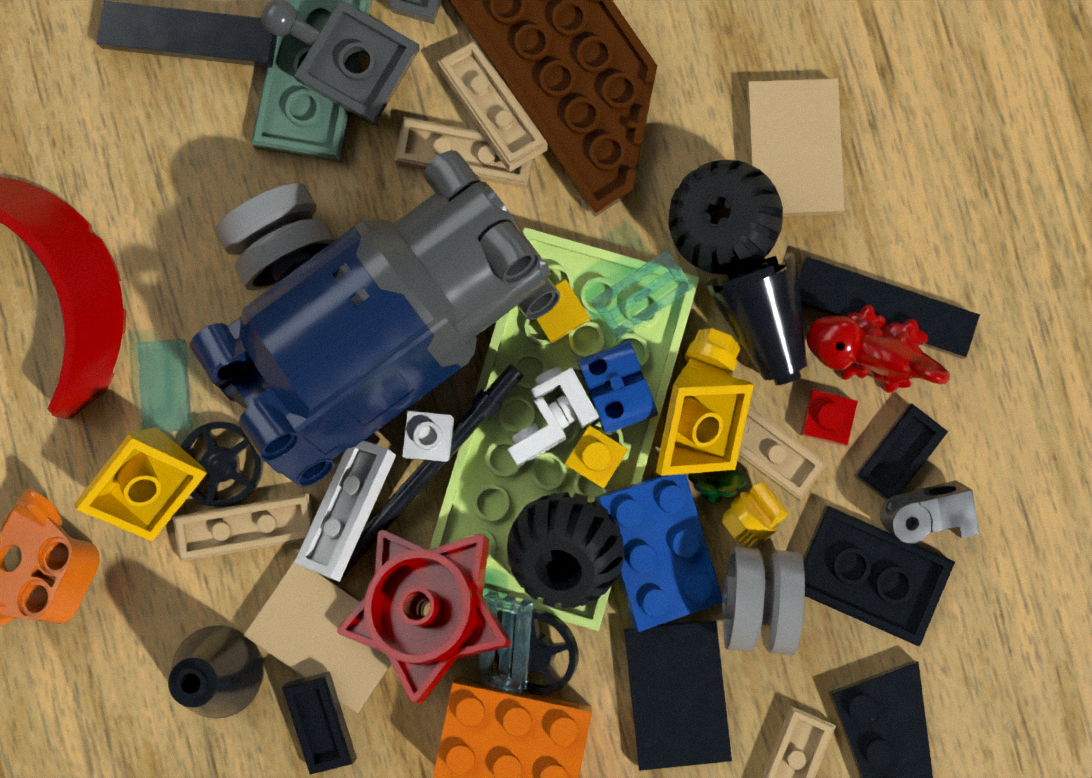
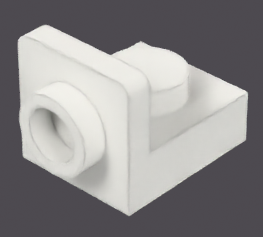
(574, 401)
(428, 436)
(534, 441)

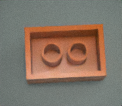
(510, 734)

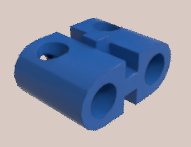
(617, 387)

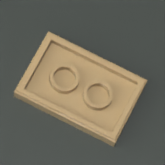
(798, 142)
(301, 631)

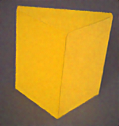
(704, 423)
(142, 484)

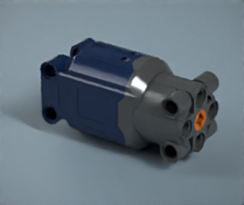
(374, 322)

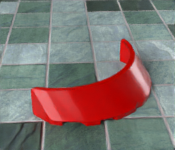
(85, 286)

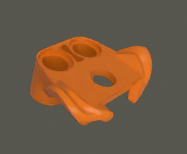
(52, 567)

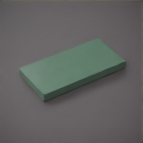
(291, 114)

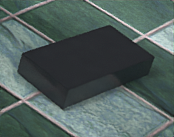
(901, 452)
(319, 723)

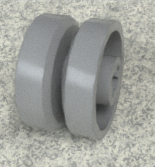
(273, 234)
(763, 600)

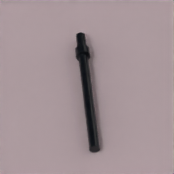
(484, 405)

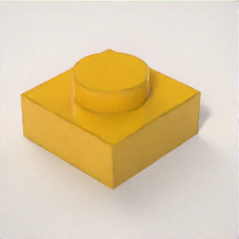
(596, 457)

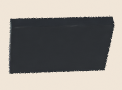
(874, 575)
(677, 695)

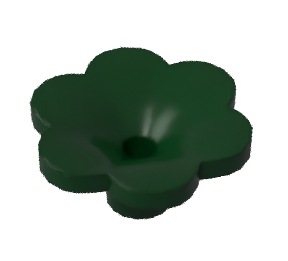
(718, 483)

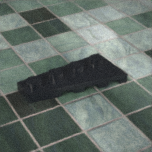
(886, 723)

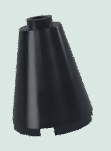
(766, 316)
(216, 672)

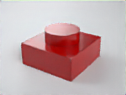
(829, 417)

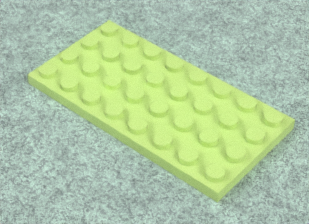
(486, 483)

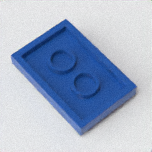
(665, 551)

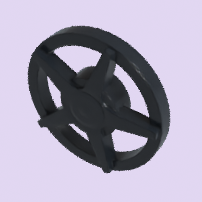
(223, 464)
(544, 650)

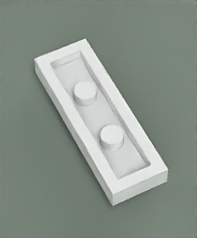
(345, 509)

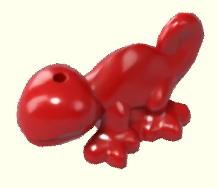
(867, 345)

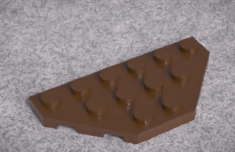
(578, 81)

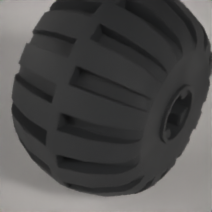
(735, 241)
(565, 550)

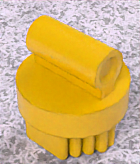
(713, 352)
(754, 515)

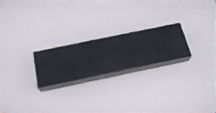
(185, 34)
(844, 292)

